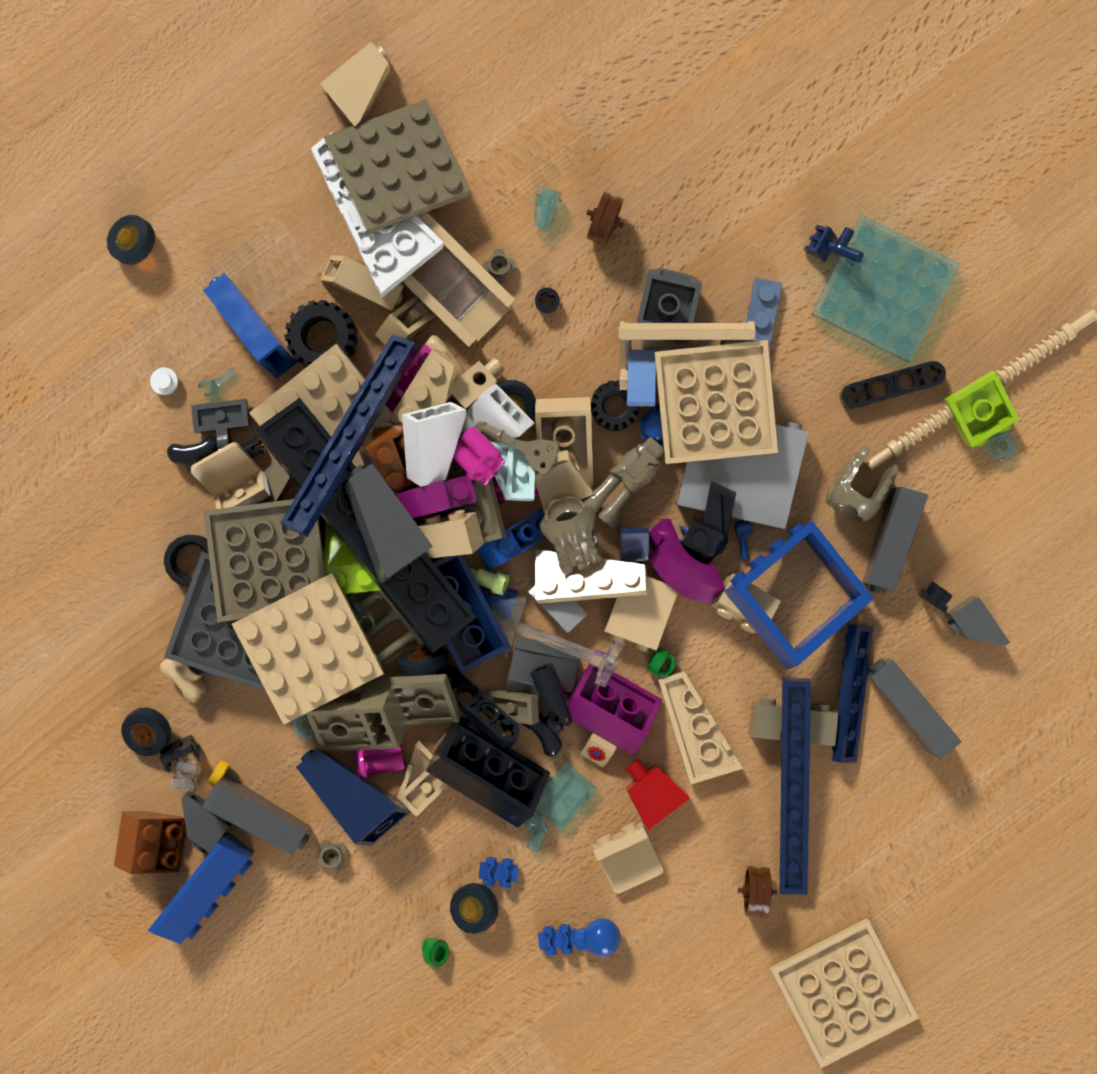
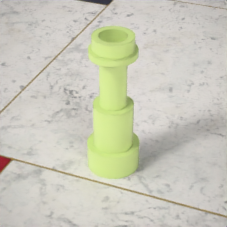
(496, 582)

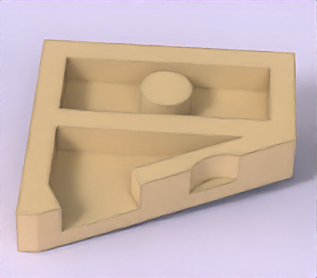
(419, 786)

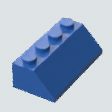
(202, 890)

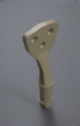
(527, 448)

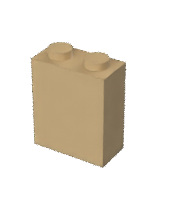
(642, 616)

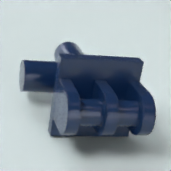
(826, 241)

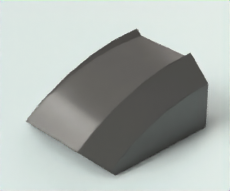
(669, 297)
(532, 654)

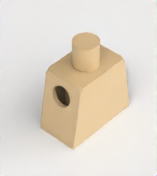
(466, 391)
(563, 480)

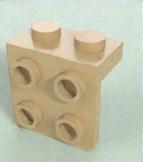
(232, 477)
(627, 857)

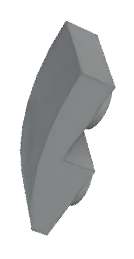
(566, 613)

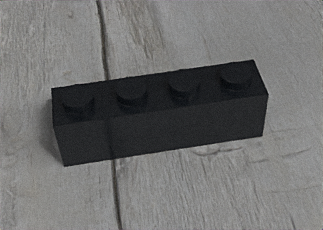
(488, 773)

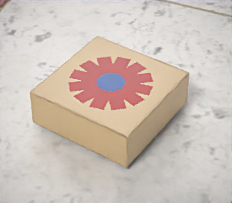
(598, 750)

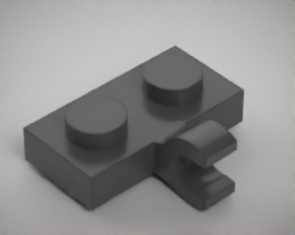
(221, 418)

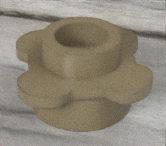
(507, 265)
(325, 859)

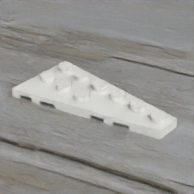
(387, 253)

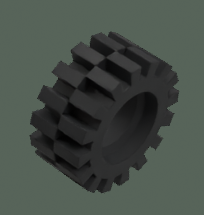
(602, 417)

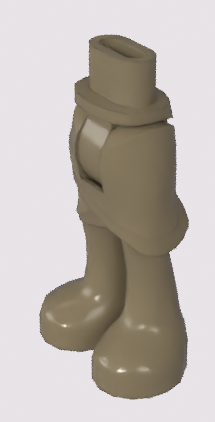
(635, 471)

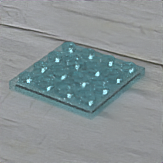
(889, 292)

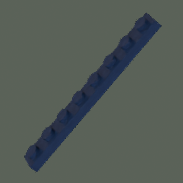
(349, 435)
(794, 785)

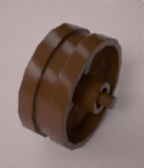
(605, 218)
(757, 891)

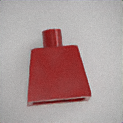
(653, 793)

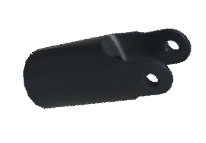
(551, 694)

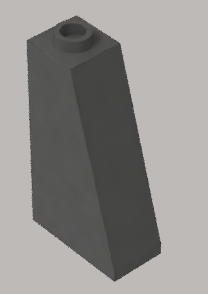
(385, 524)
(894, 538)
(913, 708)
(256, 815)

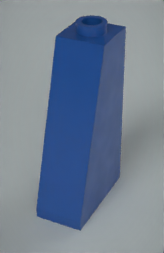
(249, 326)

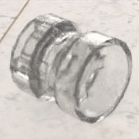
(186, 775)

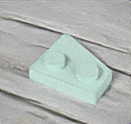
(516, 476)

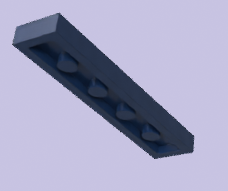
(852, 693)

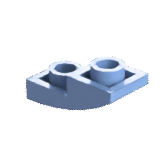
(641, 378)

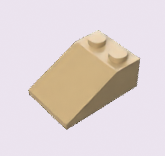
(569, 425)

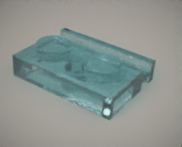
(564, 796)

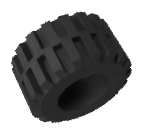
(310, 315)

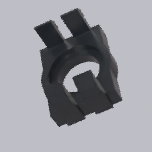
(936, 596)
(187, 746)

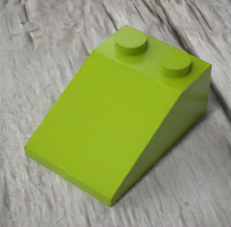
(346, 568)

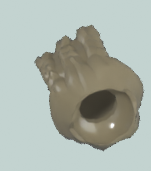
(852, 503)
(569, 527)

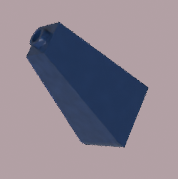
(355, 802)

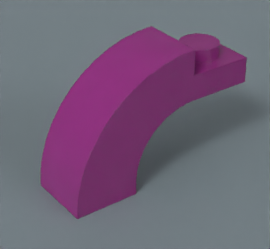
(438, 497)
(679, 569)

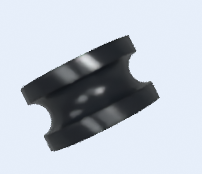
(543, 308)

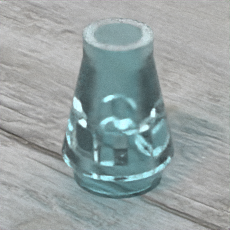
(546, 207)

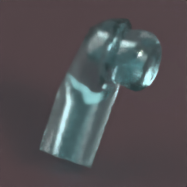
(538, 829)

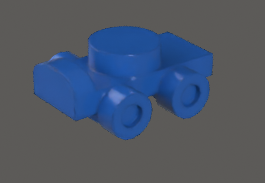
(501, 871)
(558, 938)

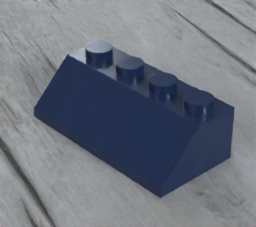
(483, 636)

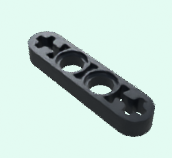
(892, 384)
(480, 703)

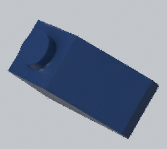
(633, 544)

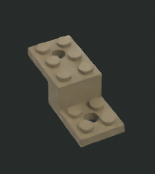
(384, 713)

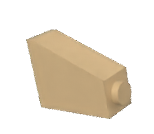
(358, 83)
(356, 280)

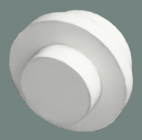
(164, 381)

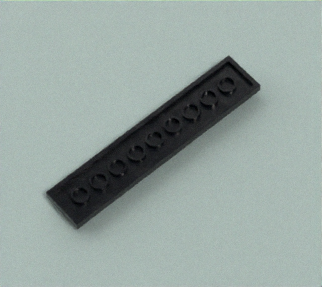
(417, 590)

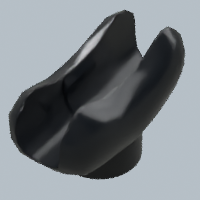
(192, 453)
(547, 734)

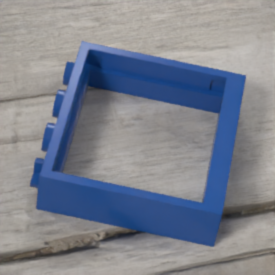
(764, 626)

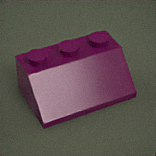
(614, 712)

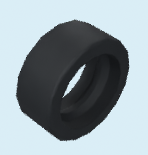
(172, 551)

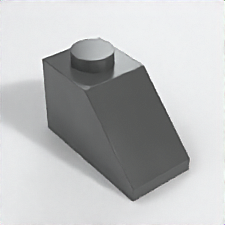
(975, 622)
(201, 825)

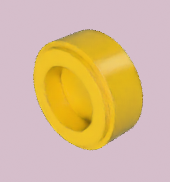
(218, 772)

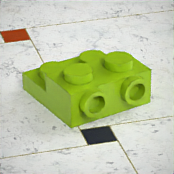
(981, 410)

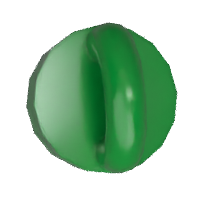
(658, 659)
(435, 951)

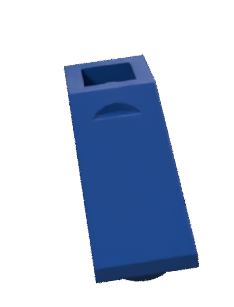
(518, 539)

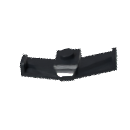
(709, 537)

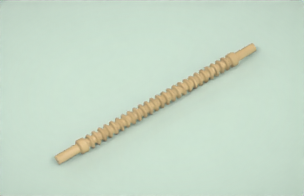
(1067, 332)

